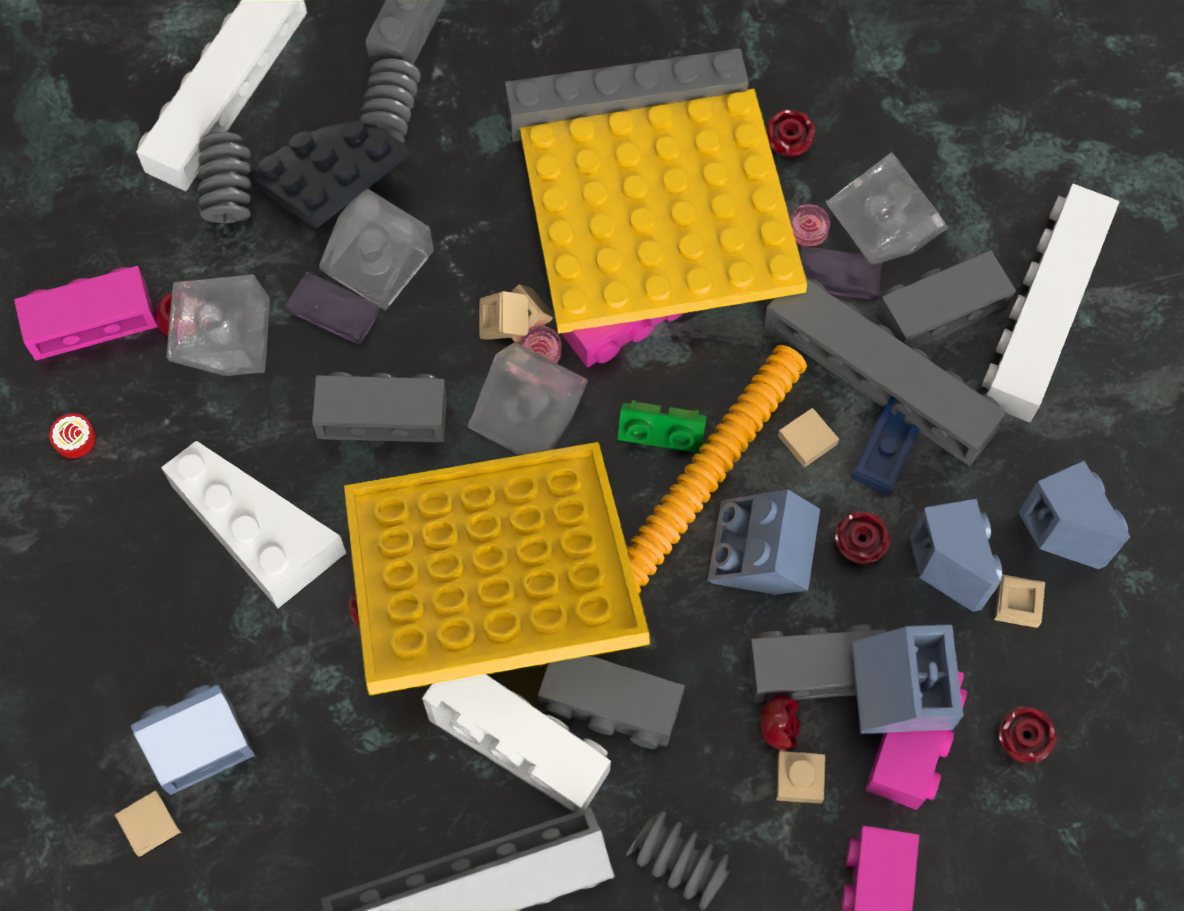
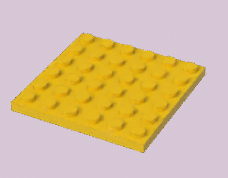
(660, 211)
(490, 568)

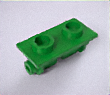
(676, 430)

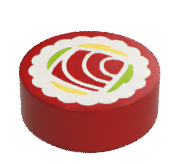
(72, 436)

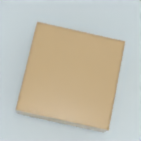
(808, 437)
(1019, 601)
(147, 823)

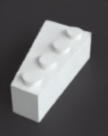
(259, 528)
(519, 738)

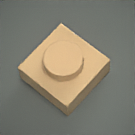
(800, 777)

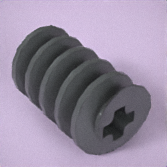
(390, 96)
(223, 178)
(680, 858)

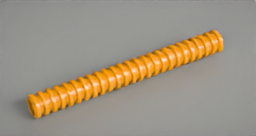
(714, 460)

